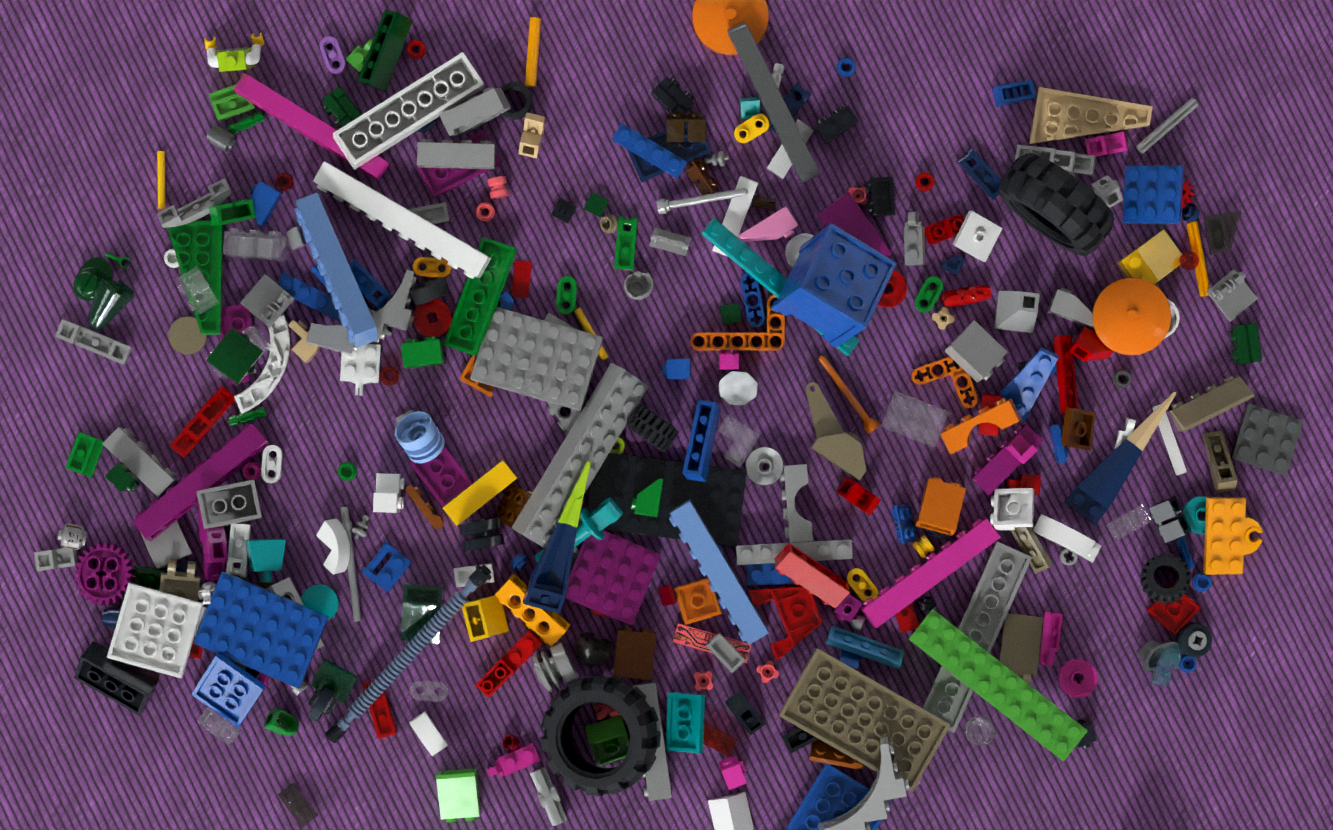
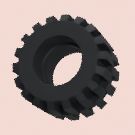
(652, 428)
(1170, 563)

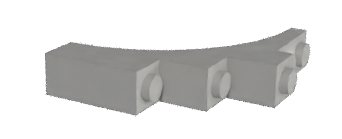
(392, 315)
(874, 806)

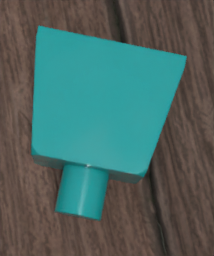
(265, 556)

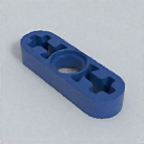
(759, 313)

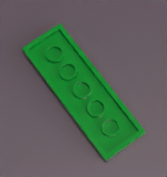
(480, 299)

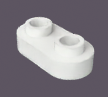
(271, 464)

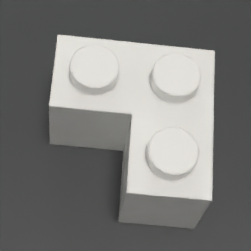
(388, 493)

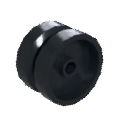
(481, 534)

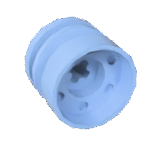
(419, 437)

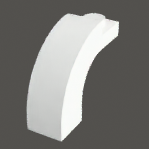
(1067, 538)

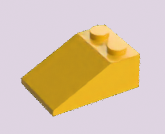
(1152, 259)

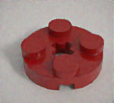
(898, 294)
(436, 328)

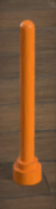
(869, 423)

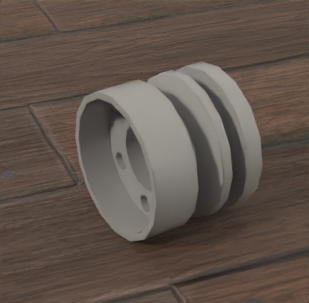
(555, 667)

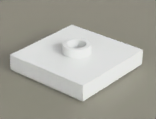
(977, 236)

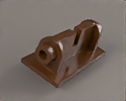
(698, 170)

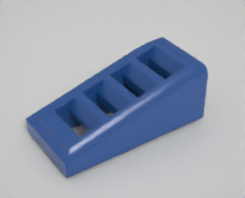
(1002, 97)

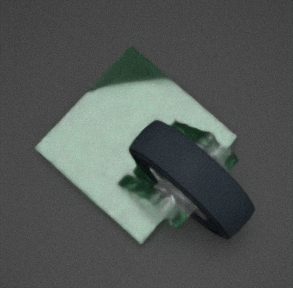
(333, 682)

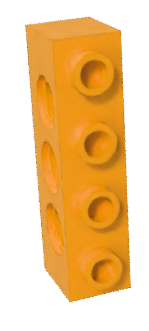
(517, 587)

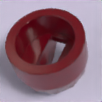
(511, 742)

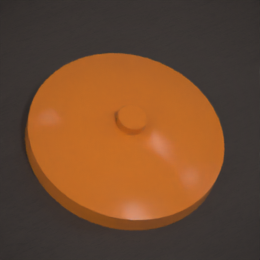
(715, 17)
(1131, 316)

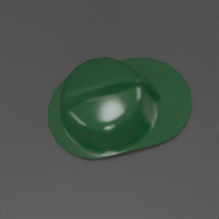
(88, 277)

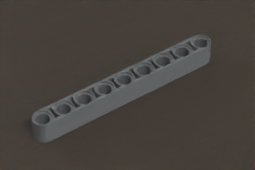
(773, 102)

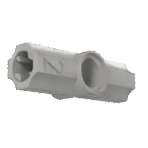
(548, 796)

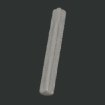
(1167, 125)

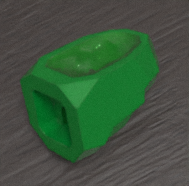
(281, 722)

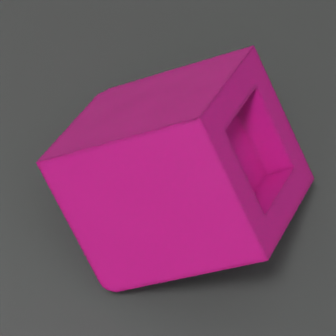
(1021, 449)

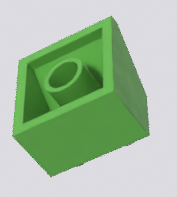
(608, 740)

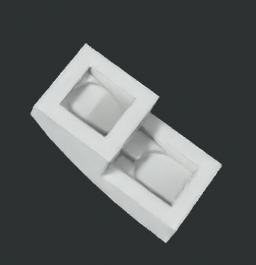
(428, 733)

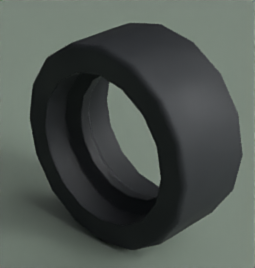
(528, 97)
(429, 291)

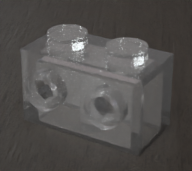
(198, 290)

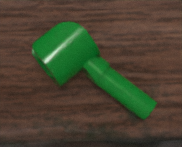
(117, 259)

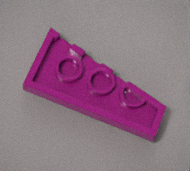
(239, 319)

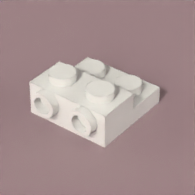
(1012, 508)

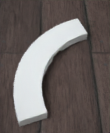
(273, 370)

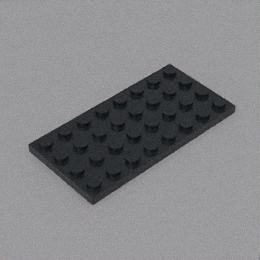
(716, 500)

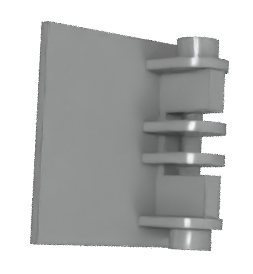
(1232, 294)
(267, 300)

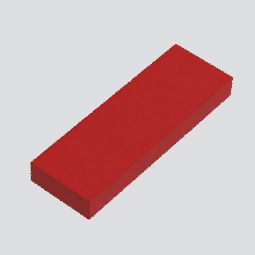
(381, 715)

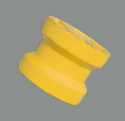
(923, 546)

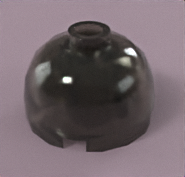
(593, 650)

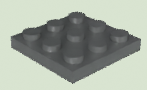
(1266, 439)

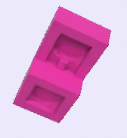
(1107, 144)

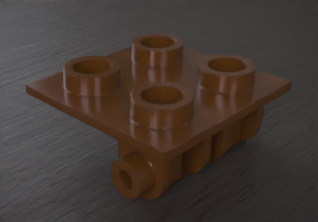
(511, 504)

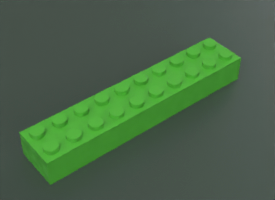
(998, 685)

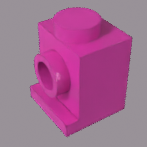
(728, 360)

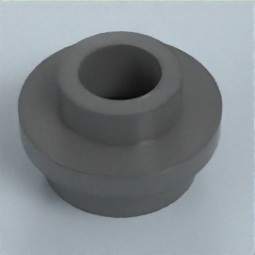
(1128, 378)

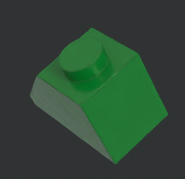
(648, 500)

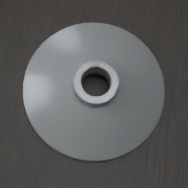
(756, 462)

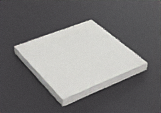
(155, 630)

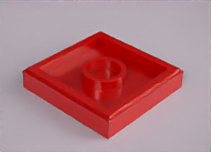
(1174, 615)

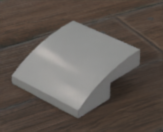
(168, 545)

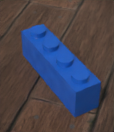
(701, 441)

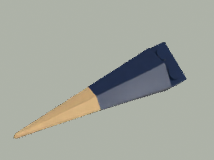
(1099, 488)

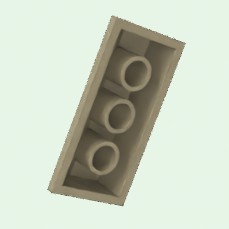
(1210, 404)

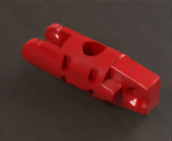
(966, 295)

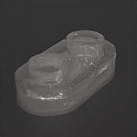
(429, 690)

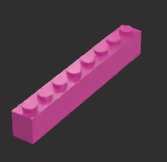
(929, 573)

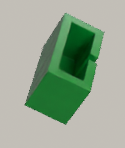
(232, 212)

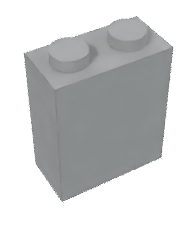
(976, 352)

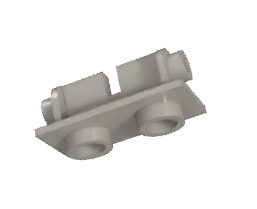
(670, 241)

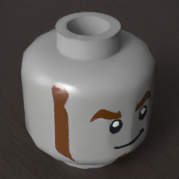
(72, 536)

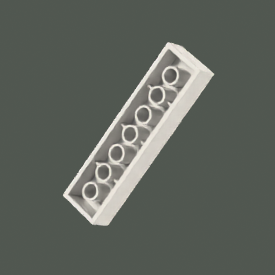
(408, 110)

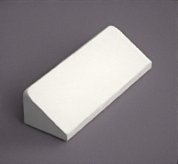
(781, 163)

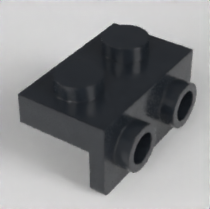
(881, 196)

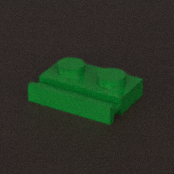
(85, 455)

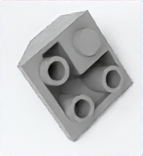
(1016, 311)

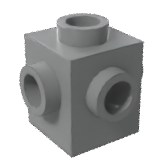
(1108, 191)

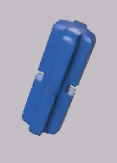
(1183, 549)

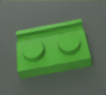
(229, 103)

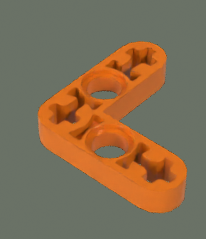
(954, 373)

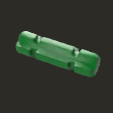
(246, 122)
(246, 417)

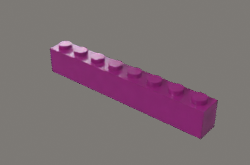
(208, 474)

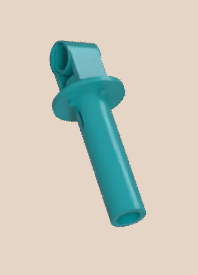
(594, 522)

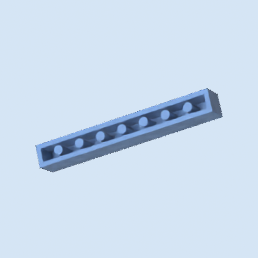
(718, 571)

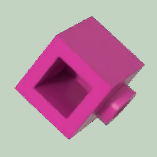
(733, 772)

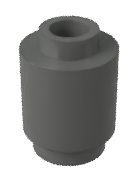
(221, 138)

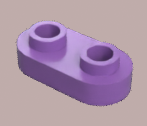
(333, 55)

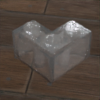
(742, 438)

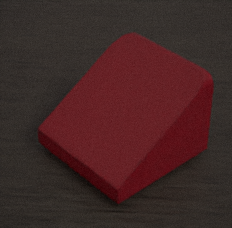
(667, 595)

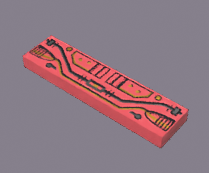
(699, 638)

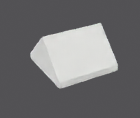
(731, 812)

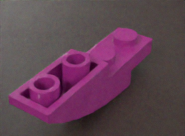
(214, 549)

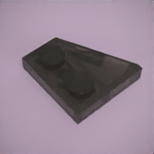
(1220, 231)

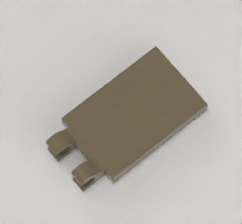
(180, 583)
(1021, 644)

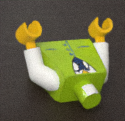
(234, 58)

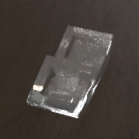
(1128, 522)
(219, 726)

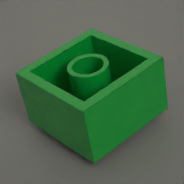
(423, 353)

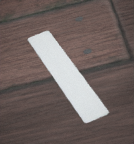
(1171, 444)

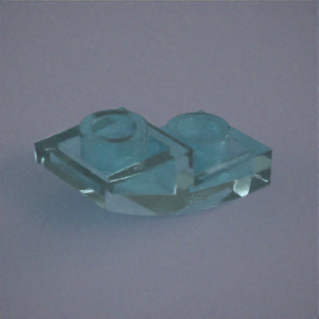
(1168, 660)

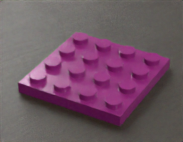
(611, 576)

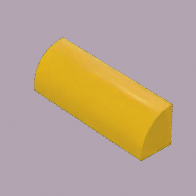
(480, 493)

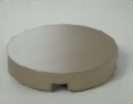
(186, 336)

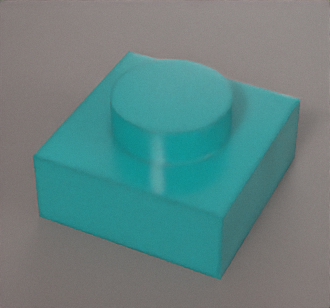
(749, 107)

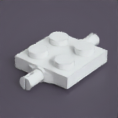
(361, 366)

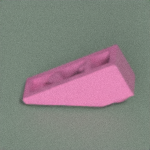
(771, 228)

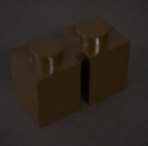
(696, 126)

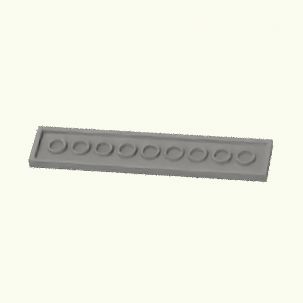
(982, 624)

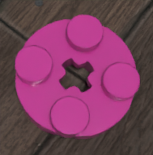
(1086, 685)

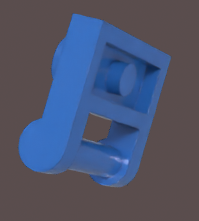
(391, 571)

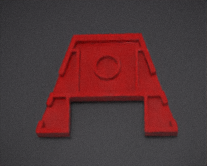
(796, 611)

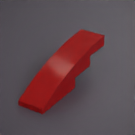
(203, 422)

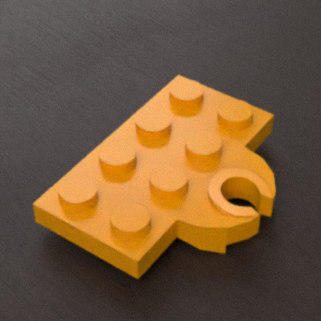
(1228, 535)

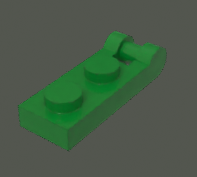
(625, 244)

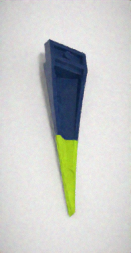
(551, 575)

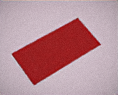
(521, 279)

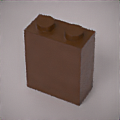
(634, 653)

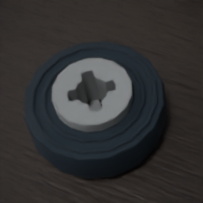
(1188, 636)

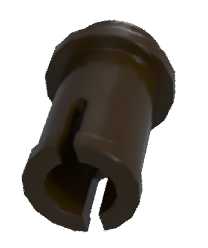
(764, 203)

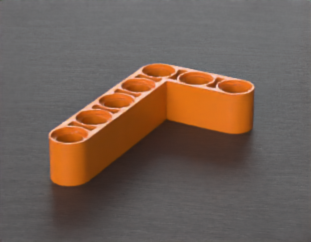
(746, 337)

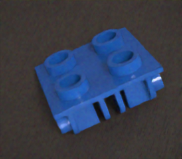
(907, 530)

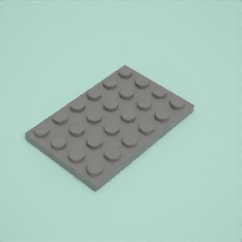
(537, 359)

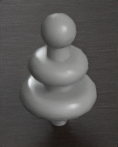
(721, 158)
(361, 525)

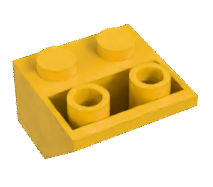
(484, 618)

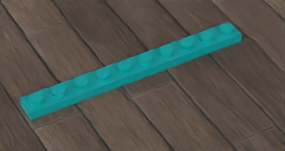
(756, 266)

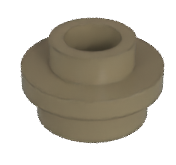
(609, 223)

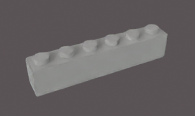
(657, 777)

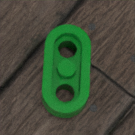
(927, 294)
(566, 295)

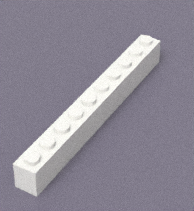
(401, 219)

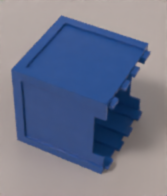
(835, 284)

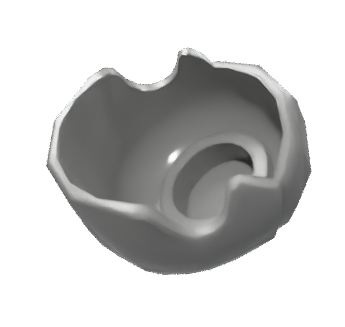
(638, 285)

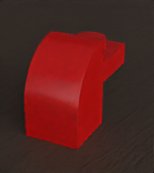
(858, 496)

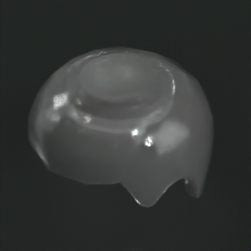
(979, 730)

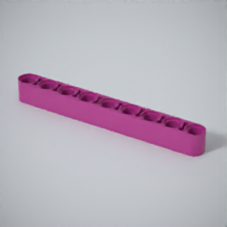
(301, 121)

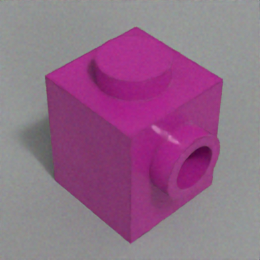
(847, 609)

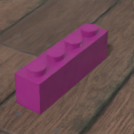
(1002, 463)

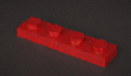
(1065, 373)

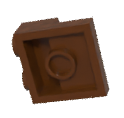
(1078, 428)

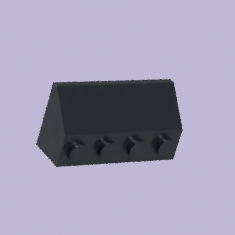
(115, 679)

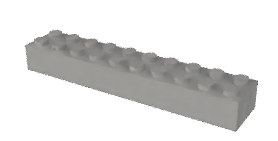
(587, 440)

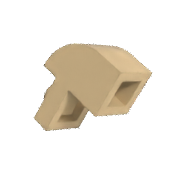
(532, 135)
(303, 349)

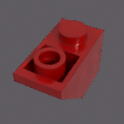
(1089, 347)

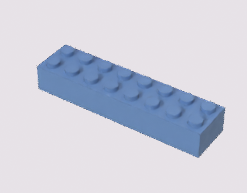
(335, 270)

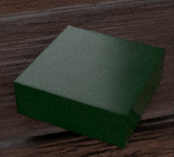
(596, 204)
(730, 314)

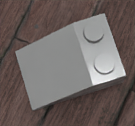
(229, 504)

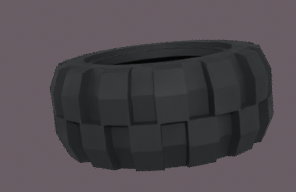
(1056, 204)
(560, 747)

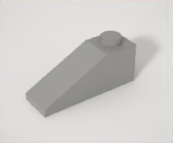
(1070, 307)

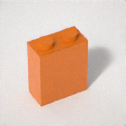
(940, 506)

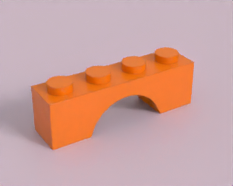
(958, 436)

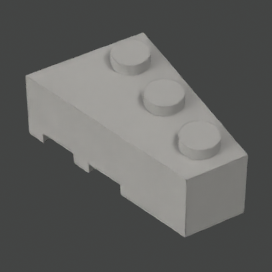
(475, 111)

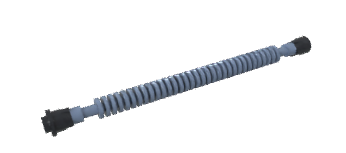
(408, 654)

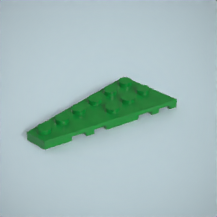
(201, 246)

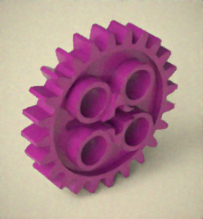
(88, 572)

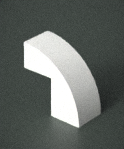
(336, 539)

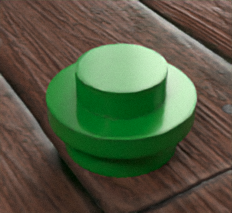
(347, 471)

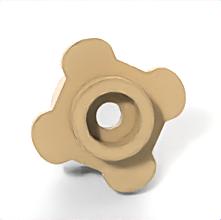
(943, 323)

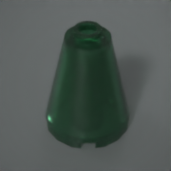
(108, 301)

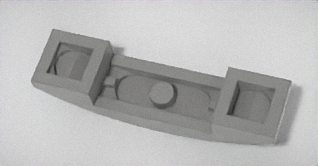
(175, 217)
(93, 341)

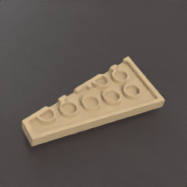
(1073, 115)

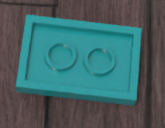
(685, 722)

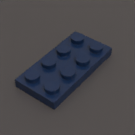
(686, 150)

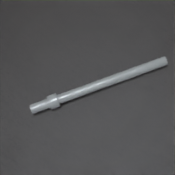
(347, 525)

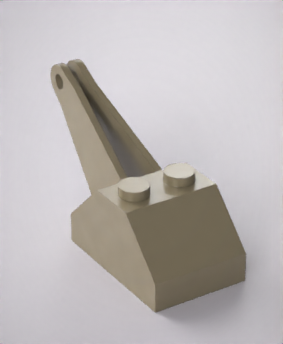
(831, 440)

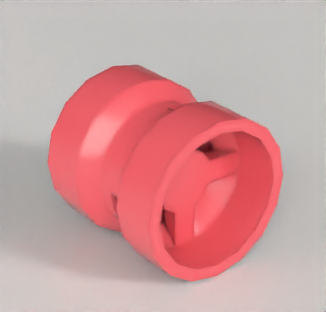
(498, 189)

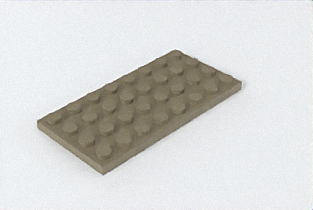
(857, 711)

